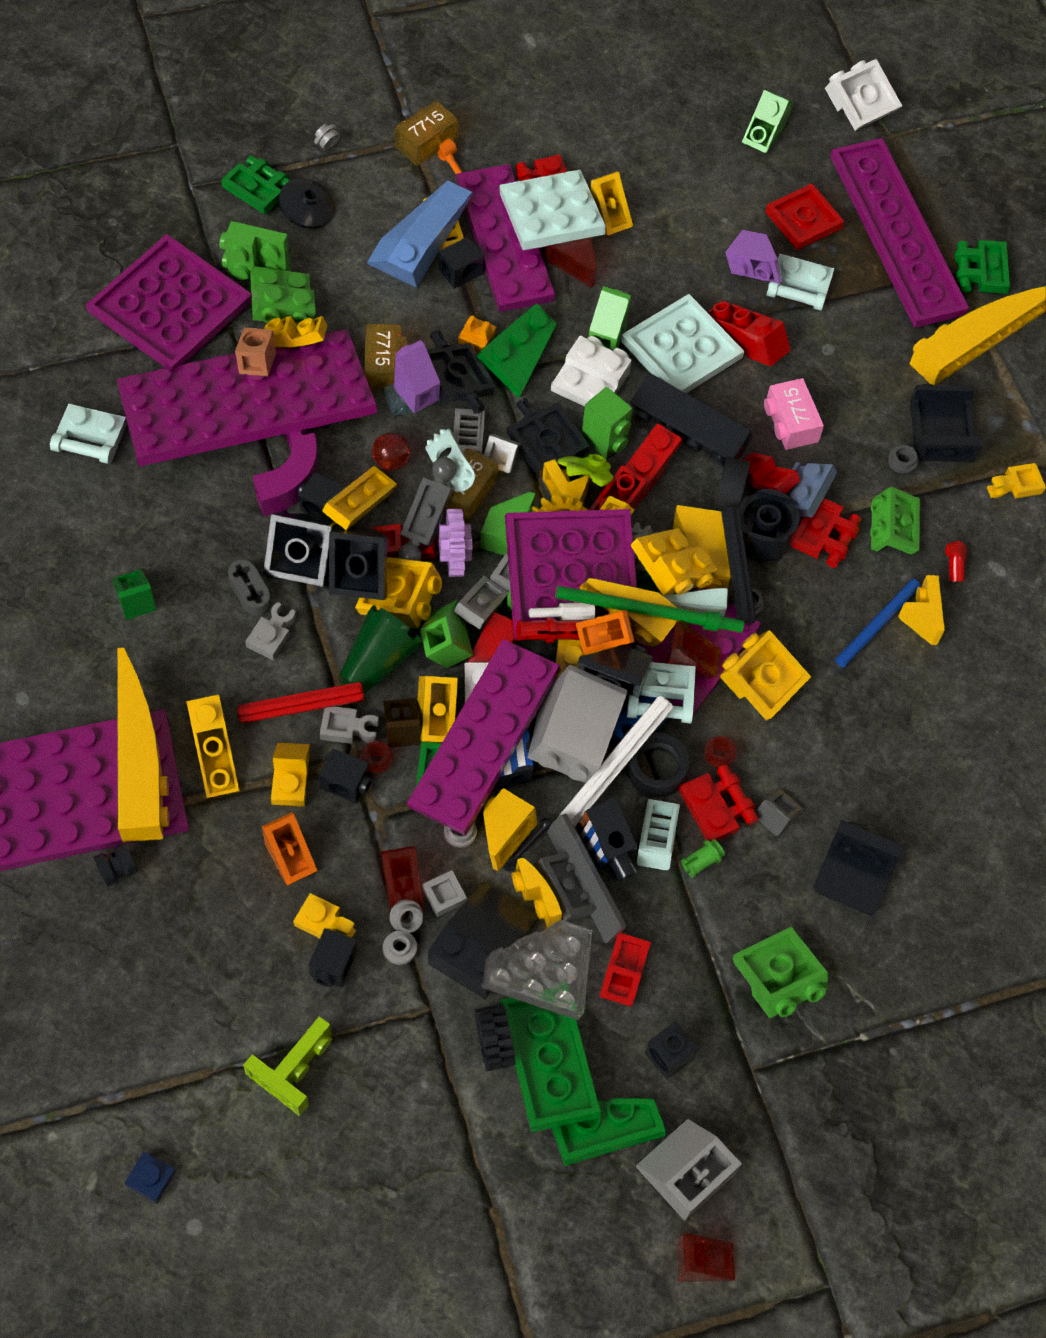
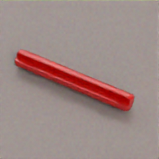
(300, 702)

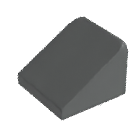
(778, 812)

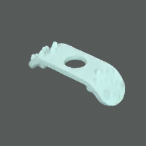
(465, 474)

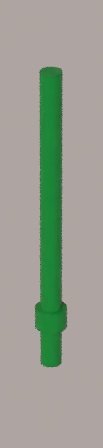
(709, 620)

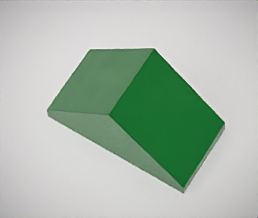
(134, 594)

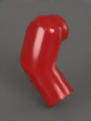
(957, 557)

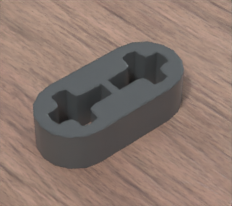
(255, 584)

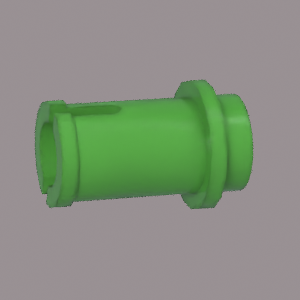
(703, 858)

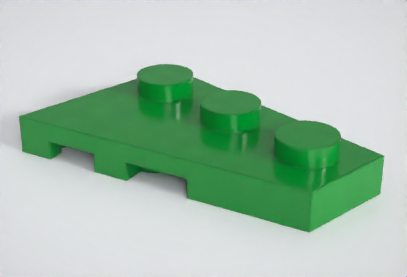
(518, 348)
(620, 1125)

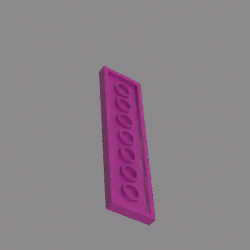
(899, 233)

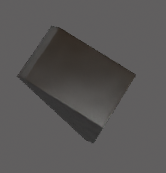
(402, 722)

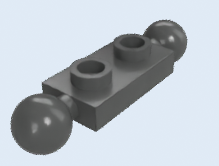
(427, 510)

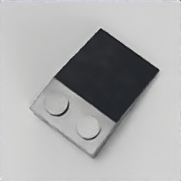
(477, 929)

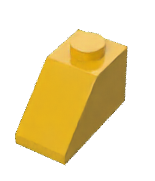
(436, 706)
(507, 825)

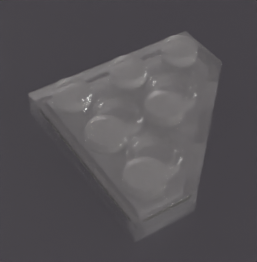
(544, 969)

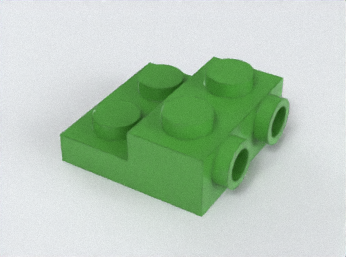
(253, 246)
(281, 295)
(782, 973)

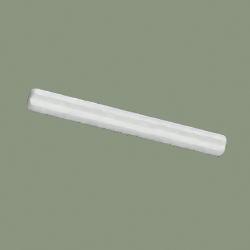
(618, 759)

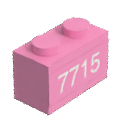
(793, 414)

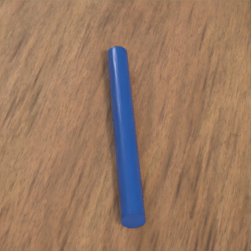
(877, 623)

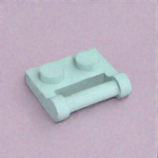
(805, 276)
(92, 427)
(670, 682)

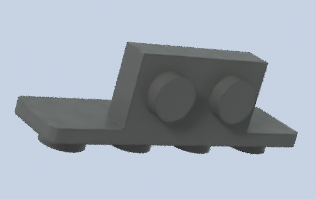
(577, 881)

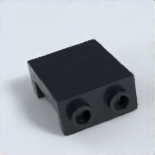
(944, 423)

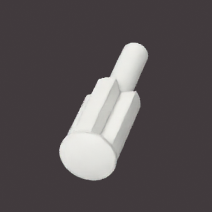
(565, 611)

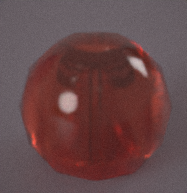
(390, 451)

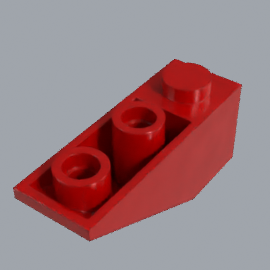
(757, 334)

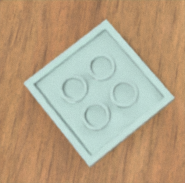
(552, 209)
(682, 345)

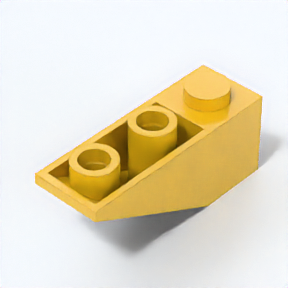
(646, 628)
(212, 745)

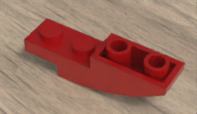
(643, 470)

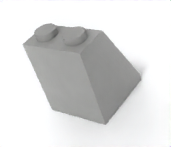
(576, 723)

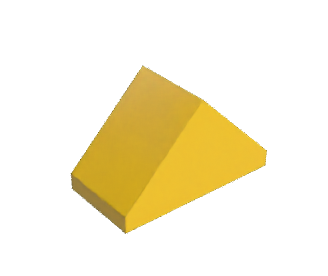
(611, 202)

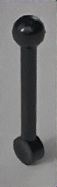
(544, 826)

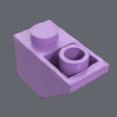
(753, 257)
(416, 377)

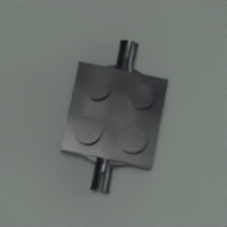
(460, 372)
(546, 436)

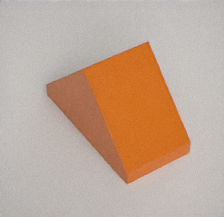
(605, 632)
(288, 848)

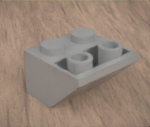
(689, 1167)

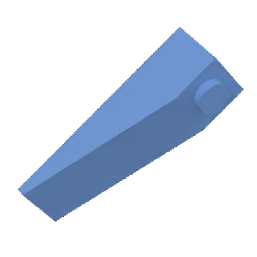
(416, 240)

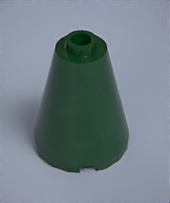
(378, 649)

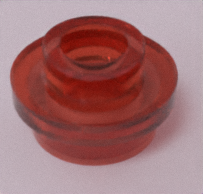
(720, 743)
(377, 748)

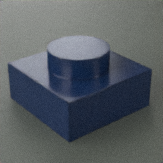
(150, 1177)

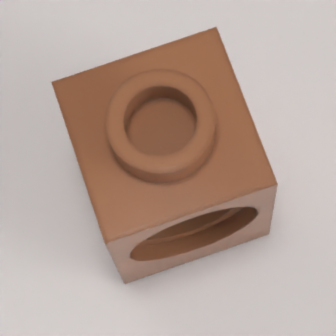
(255, 351)

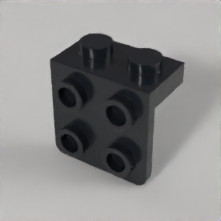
(858, 867)

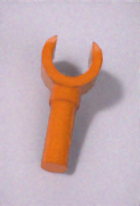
(446, 152)

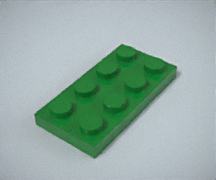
(550, 1066)

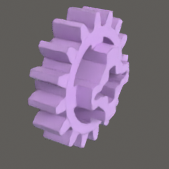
(455, 542)

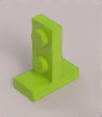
(292, 1068)

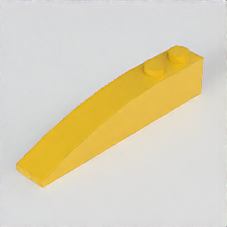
(975, 333)
(139, 764)

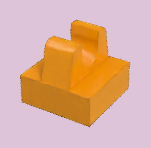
(477, 333)

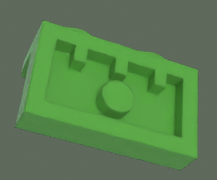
(895, 521)

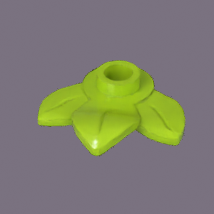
(593, 465)

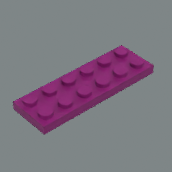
(515, 275)
(483, 737)

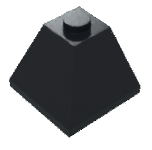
(299, 547)
(358, 563)
(621, 666)

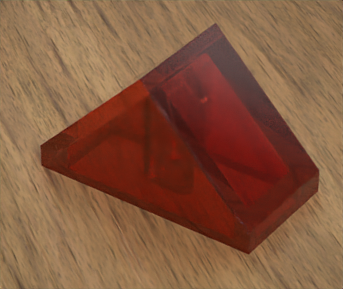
(574, 259)
(693, 649)
(401, 875)
(704, 1259)

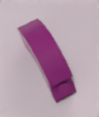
(280, 487)

